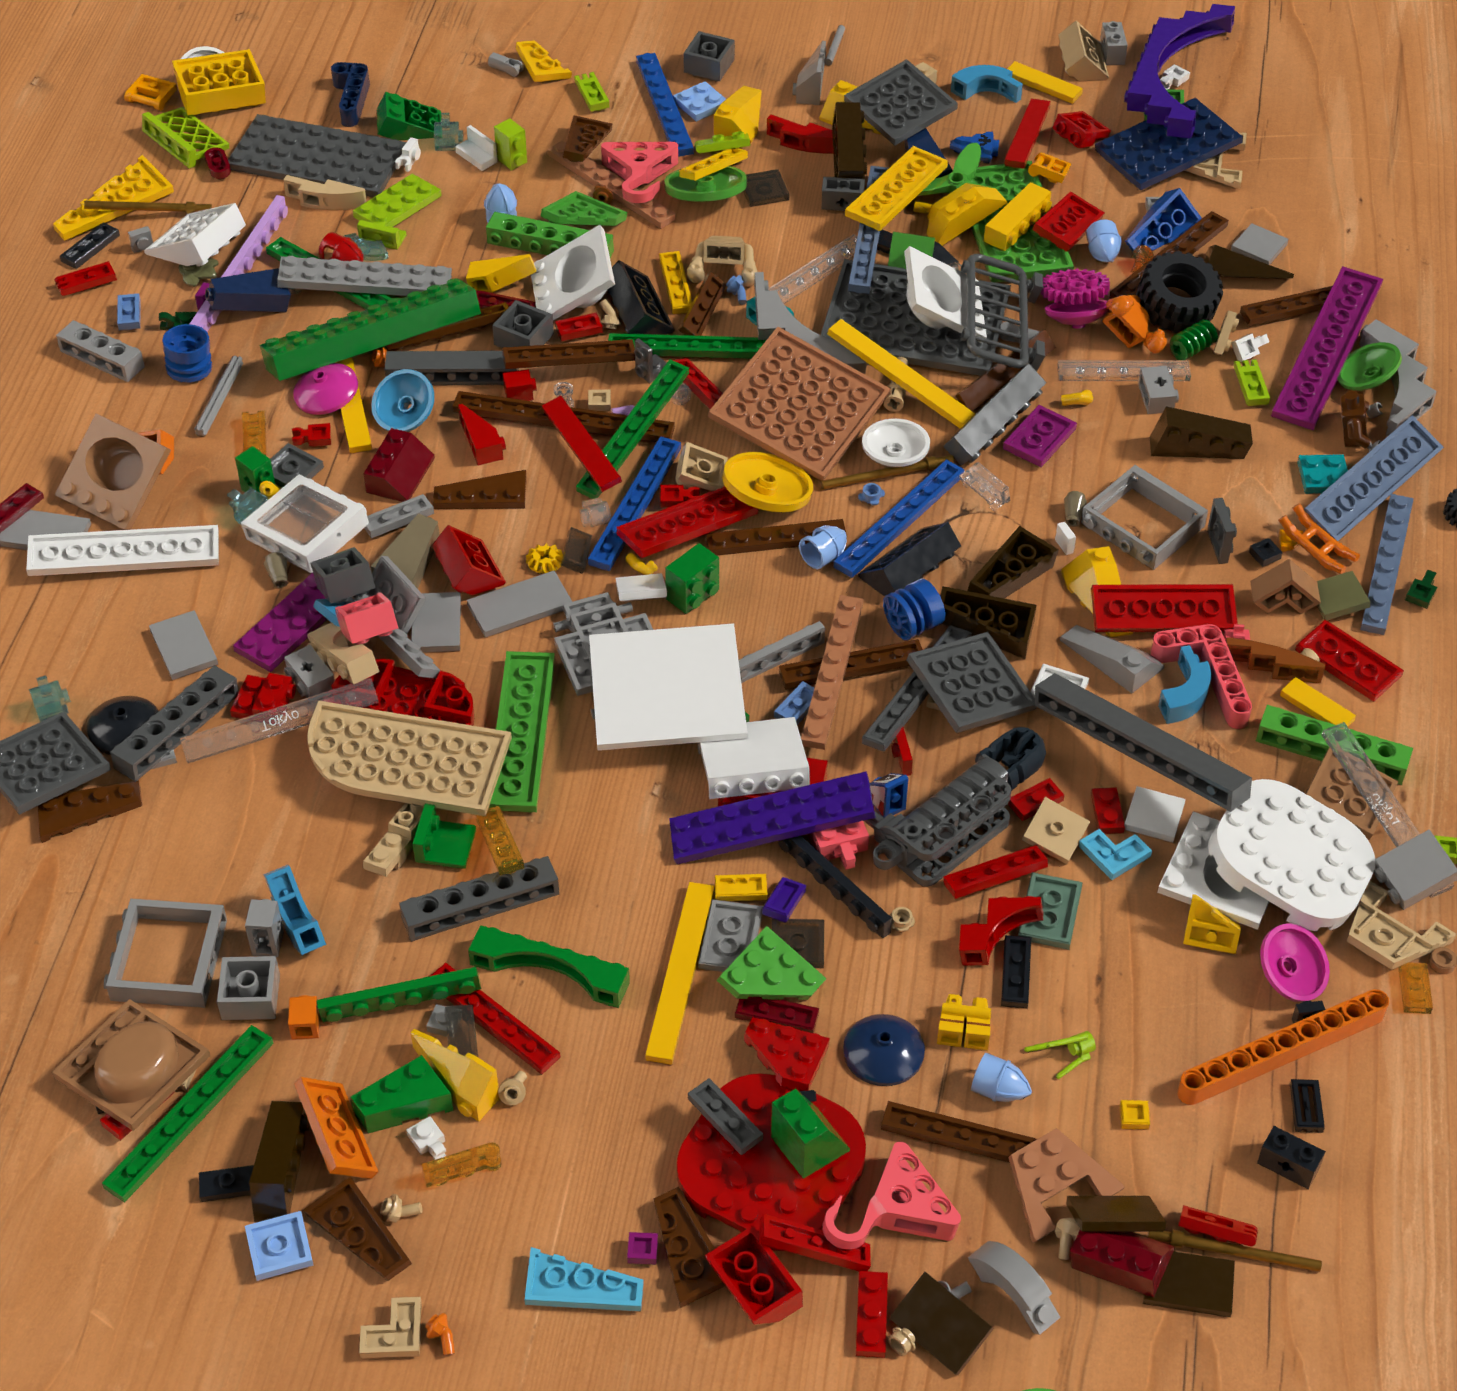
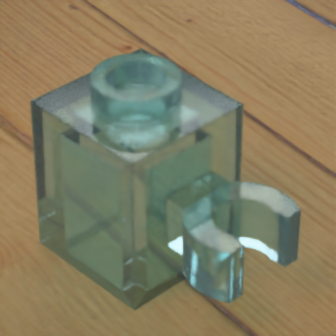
(447, 134)
(245, 504)
(49, 698)

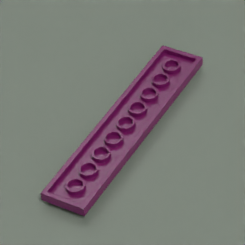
(1327, 348)

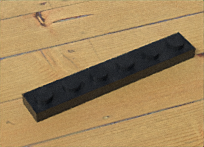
(839, 885)

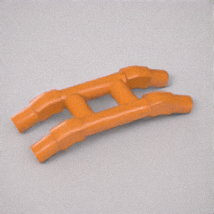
(1314, 529)

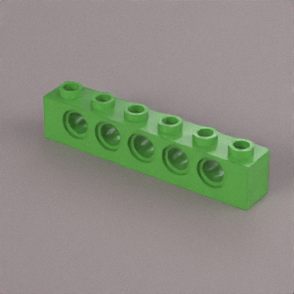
(533, 234)
(1303, 736)

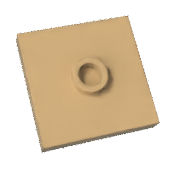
(1056, 830)

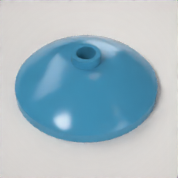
(396, 394)

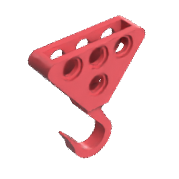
(639, 172)
(900, 1204)

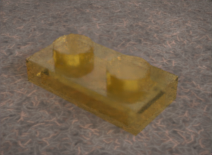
(1415, 988)

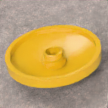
(767, 482)

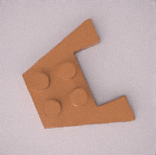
(1049, 1168)

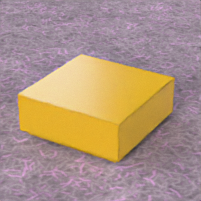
(1134, 1114)

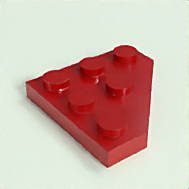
(787, 1051)

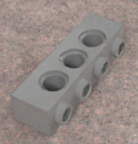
(100, 351)

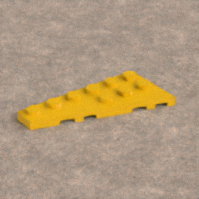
(137, 184)

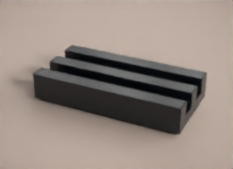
(1308, 1124)

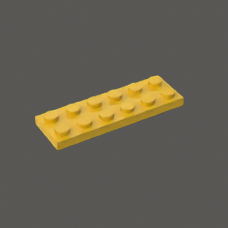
(896, 188)

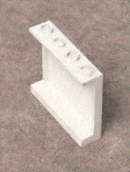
(763, 763)

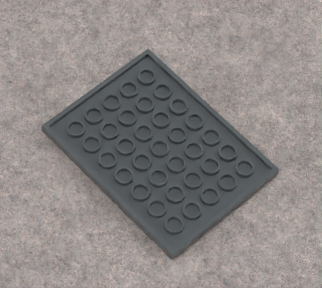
(892, 325)

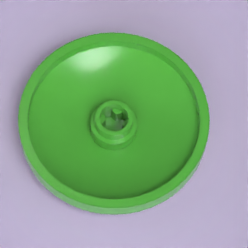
(712, 187)

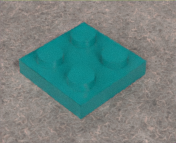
(1320, 471)

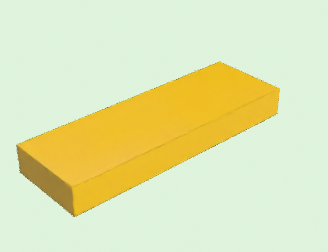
(1316, 703)

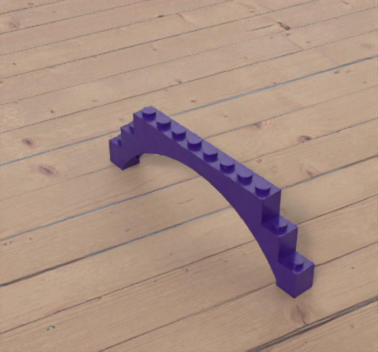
(1167, 37)

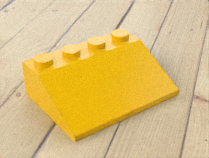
(219, 82)

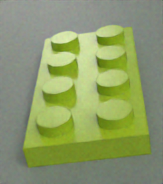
(398, 201)

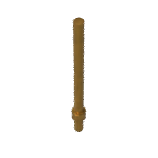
(189, 207)
(929, 463)
(1178, 1239)

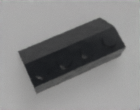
(638, 302)
(911, 559)

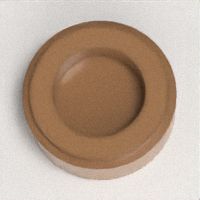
(1443, 960)

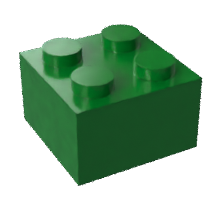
(692, 578)

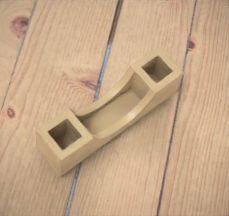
(351, 662)

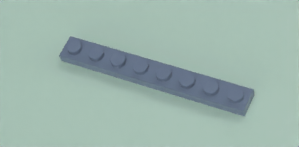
(1387, 564)

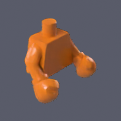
(1130, 323)

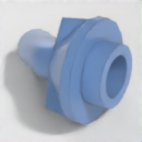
(735, 286)

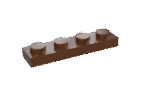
(703, 305)

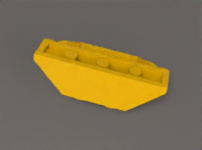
(962, 210)

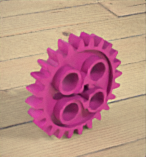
(1075, 286)

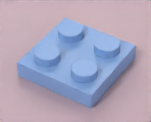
(699, 100)
(278, 1245)

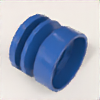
(187, 353)
(914, 609)

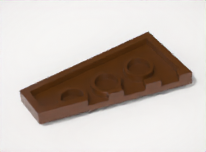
(584, 137)
(490, 492)
(87, 807)
(686, 1248)

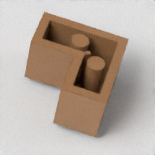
(1285, 585)

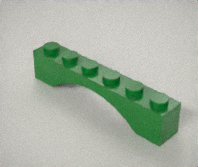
(501, 950)

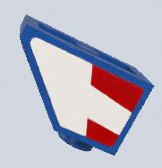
(890, 793)

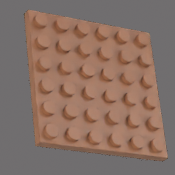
(799, 403)

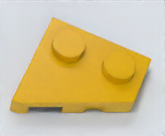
(1210, 928)

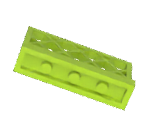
(175, 142)

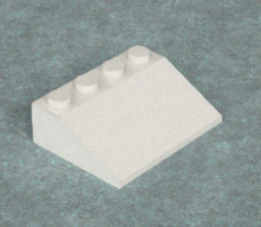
(198, 236)

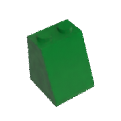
(804, 1134)

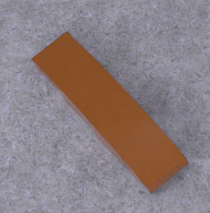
(1280, 661)

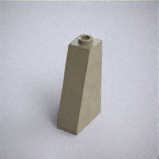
(413, 548)

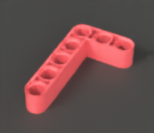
(1210, 646)

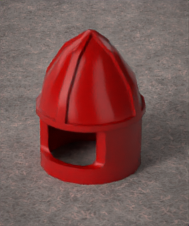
(343, 248)

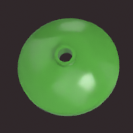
(1370, 366)

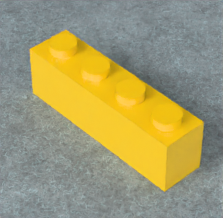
(1017, 216)

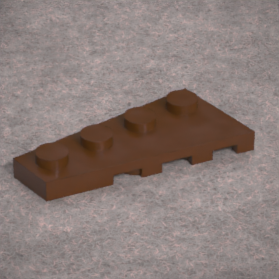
(357, 1226)

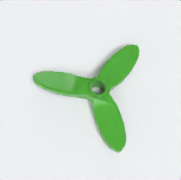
(963, 171)

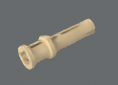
(896, 394)

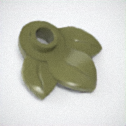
(192, 273)

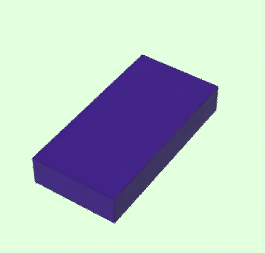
(784, 899)

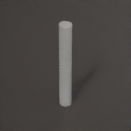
(835, 44)

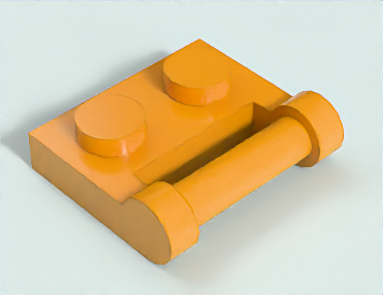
(153, 87)
(1054, 172)

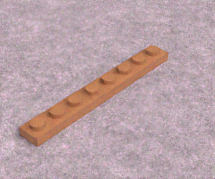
(598, 175)
(832, 672)

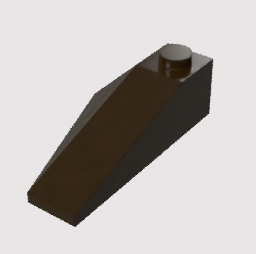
(1236, 265)

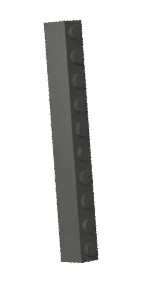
(1143, 742)

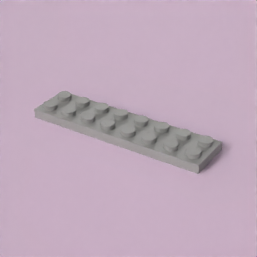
(359, 276)

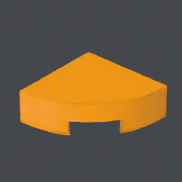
(1285, 542)

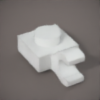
(1174, 76)
(410, 153)
(1247, 346)
(427, 1137)

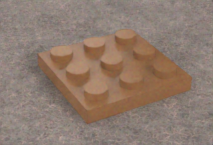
(1337, 791)

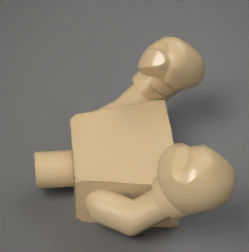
(726, 251)

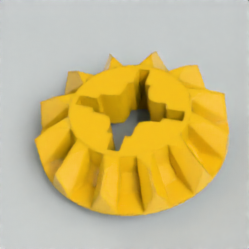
(544, 565)

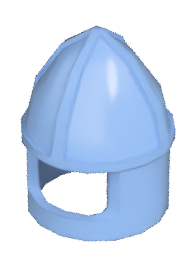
(500, 200)
(1103, 240)
(824, 546)
(1000, 1080)

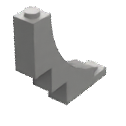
(773, 314)
(1411, 393)

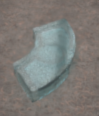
(371, 249)

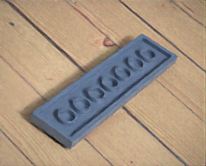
(1373, 478)

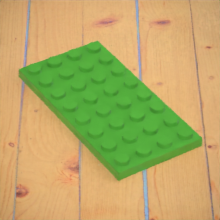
(1030, 250)

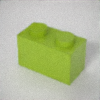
(510, 144)

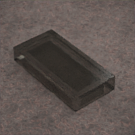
(576, 550)
(461, 1028)

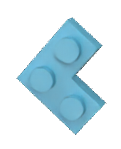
(1113, 858)

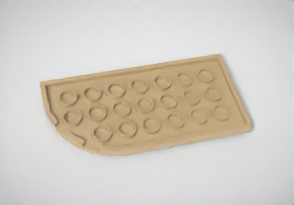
(407, 757)

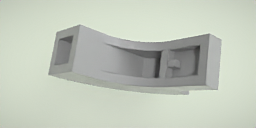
(1013, 1274)

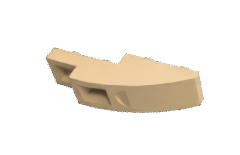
(326, 196)
(396, 843)

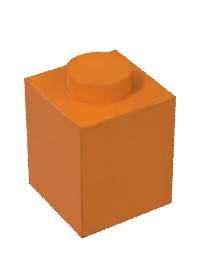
(303, 1017)

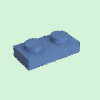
(129, 312)
(796, 703)

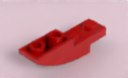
(799, 137)

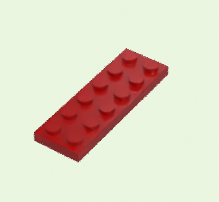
(684, 522)
(1162, 607)

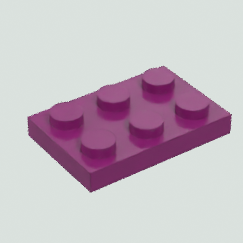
(1039, 436)

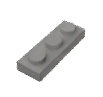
(398, 515)

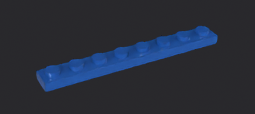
(664, 103)
(635, 502)
(898, 519)

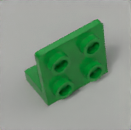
(442, 841)

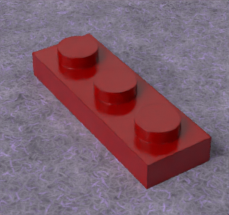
(872, 1314)

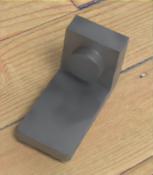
(646, 364)

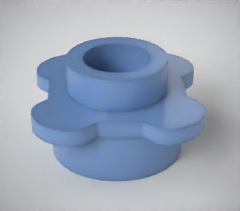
(871, 494)

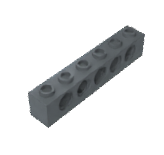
(176, 720)
(497, 895)

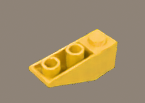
(499, 272)

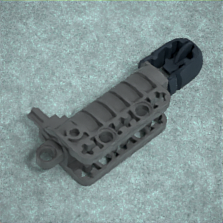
(958, 810)

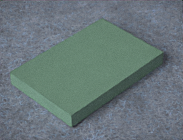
(1060, 906)

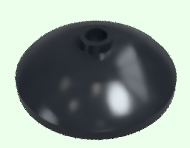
(117, 720)

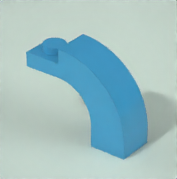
(986, 78)
(1186, 700)
(295, 917)

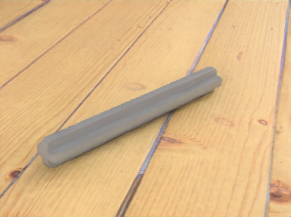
(218, 396)

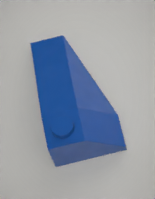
(1164, 221)

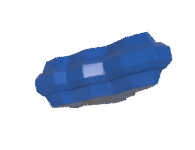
(987, 143)

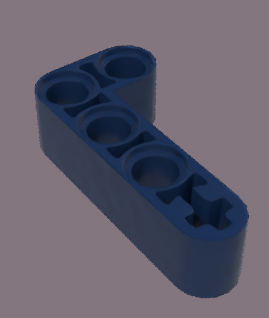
(356, 83)

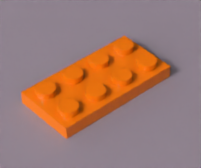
(336, 1128)

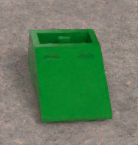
(405, 118)

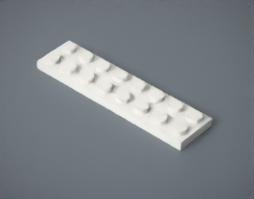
(122, 550)

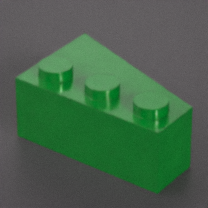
(402, 1096)

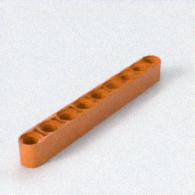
(1274, 1054)

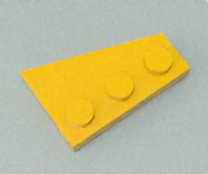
(539, 64)

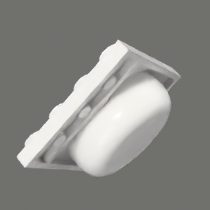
(573, 274)
(939, 293)
(1195, 873)

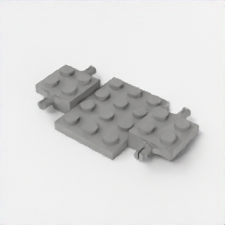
(590, 617)

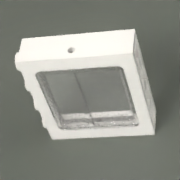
(305, 522)

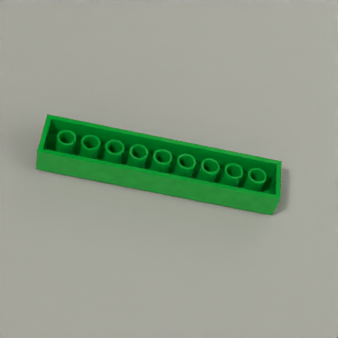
(369, 329)

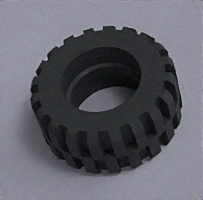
(1184, 273)

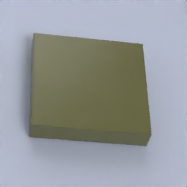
(1341, 596)

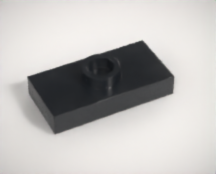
(225, 1183)

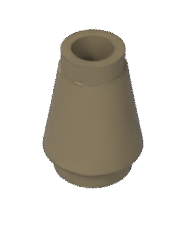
(1074, 506)
(277, 569)

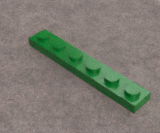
(399, 994)

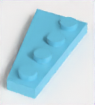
(574, 1285)

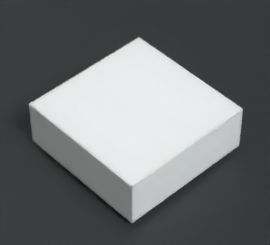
(1065, 538)

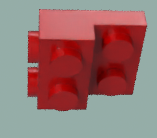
(1080, 128)
(262, 694)

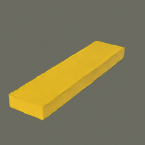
(1045, 82)
(713, 163)
(675, 282)

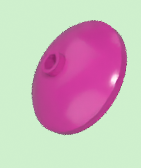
(1077, 314)
(325, 389)
(1295, 962)

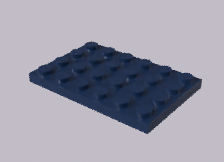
(1149, 155)

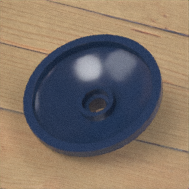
(883, 1061)

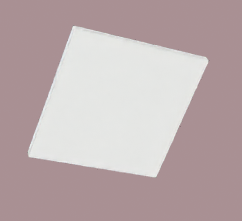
(667, 687)

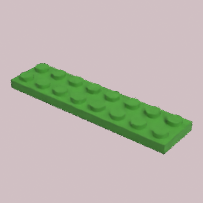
(525, 714)

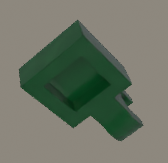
(168, 321)
(1422, 591)

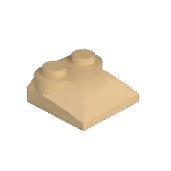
(700, 468)

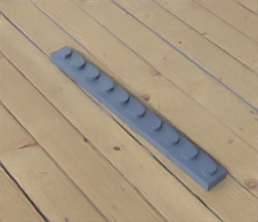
(865, 247)

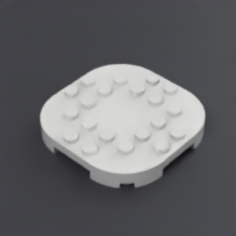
(1294, 854)

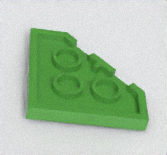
(583, 210)
(770, 971)

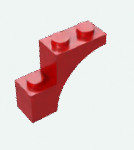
(1003, 916)

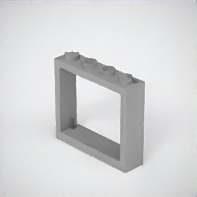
(1156, 492)
(162, 993)

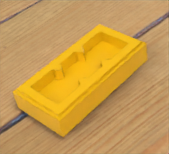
(741, 887)

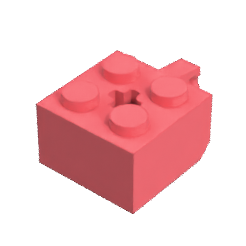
(366, 618)
(841, 842)

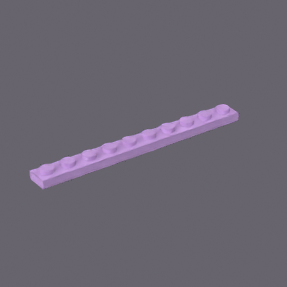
(247, 255)

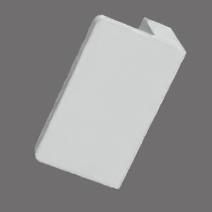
(478, 149)

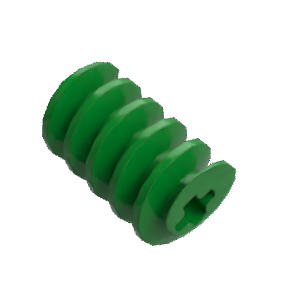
(1193, 340)

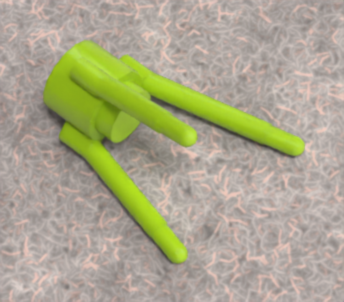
(1078, 1045)

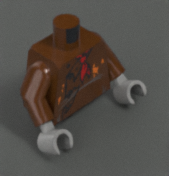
(1355, 419)

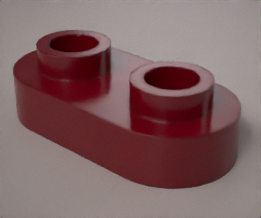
(217, 163)

